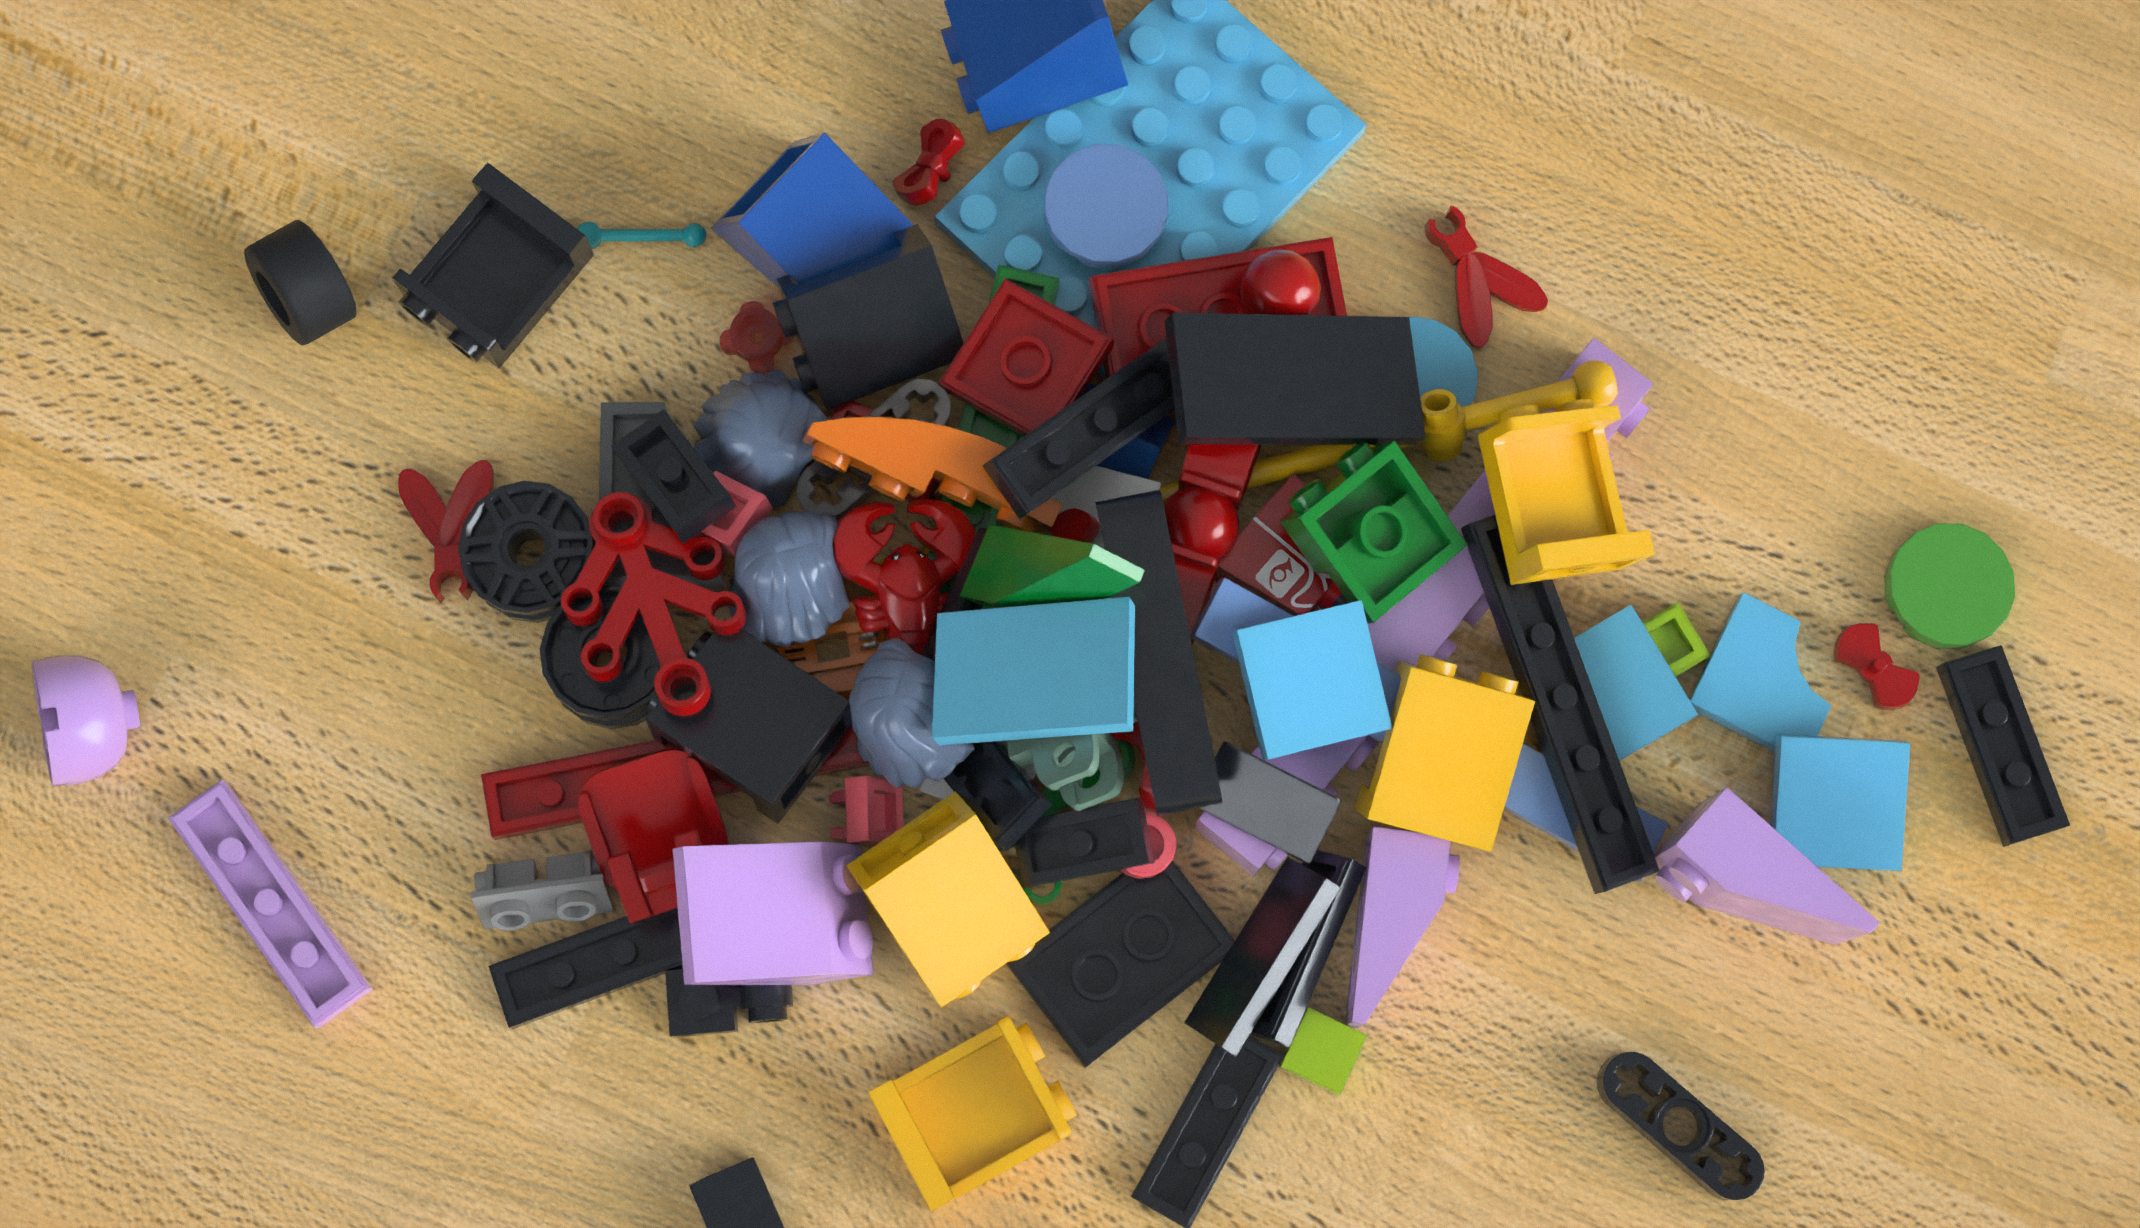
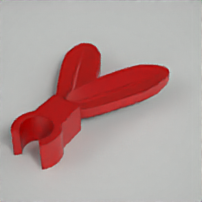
(1478, 277)
(444, 524)

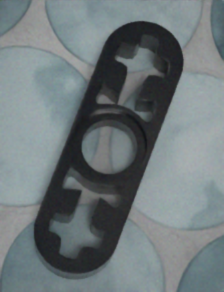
(895, 406)
(1707, 1170)

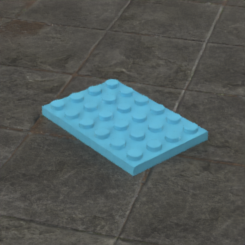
(1204, 103)

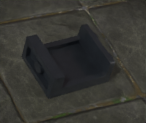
(495, 269)
(871, 322)
(763, 723)

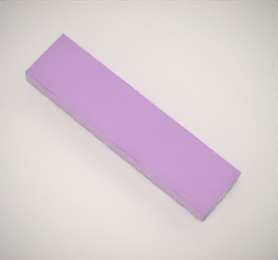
(270, 904)

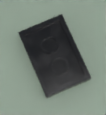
(1121, 959)

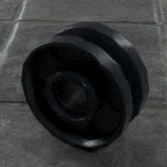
(498, 530)
(602, 704)

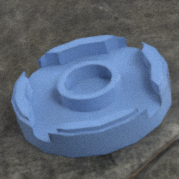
(1106, 206)

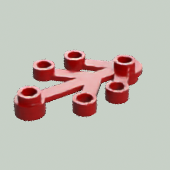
(647, 592)

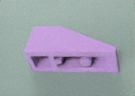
(1396, 904)

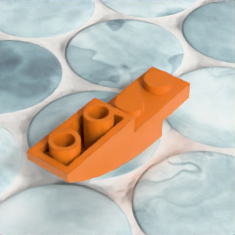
(909, 452)

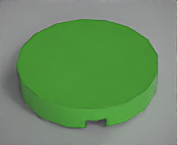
(1949, 586)

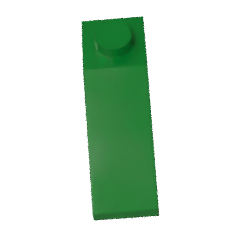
(1043, 569)

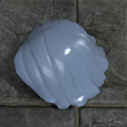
(758, 431)
(789, 578)
(895, 717)

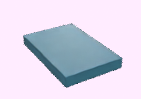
(1034, 671)

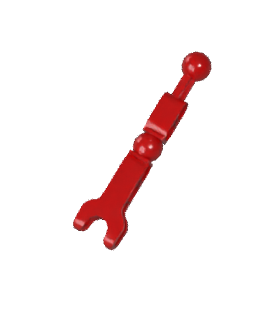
(1216, 476)

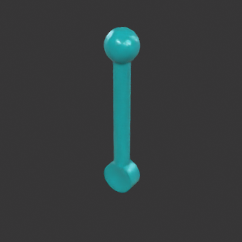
(693, 234)

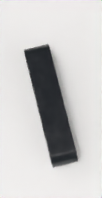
(1165, 669)

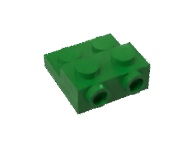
(1373, 528)

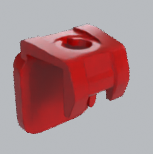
(637, 819)

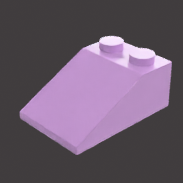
(1745, 868)
(771, 914)

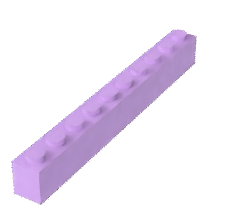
(1420, 625)

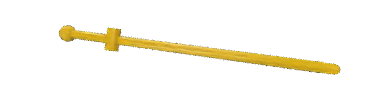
(1444, 424)

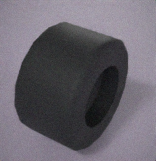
(300, 282)

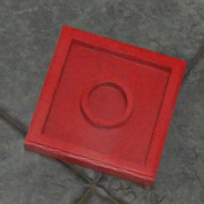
(1025, 360)

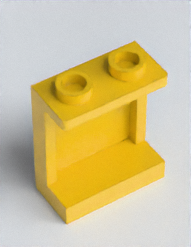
(1558, 493)
(1448, 754)
(949, 899)
(973, 1112)

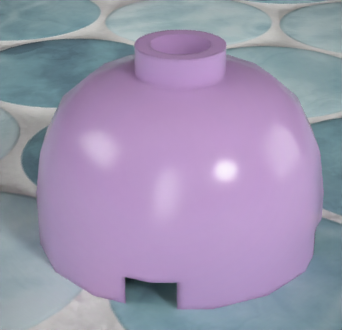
(82, 717)

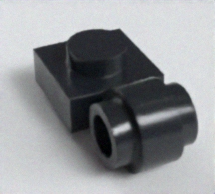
(713, 1008)

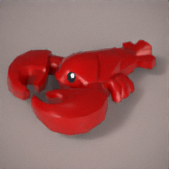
(907, 580)

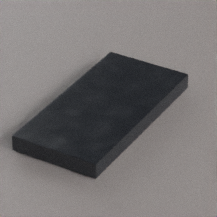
(1293, 379)

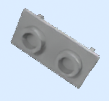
(512, 896)

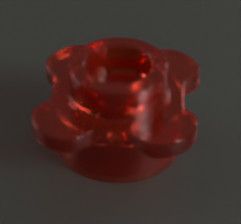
(738, 341)

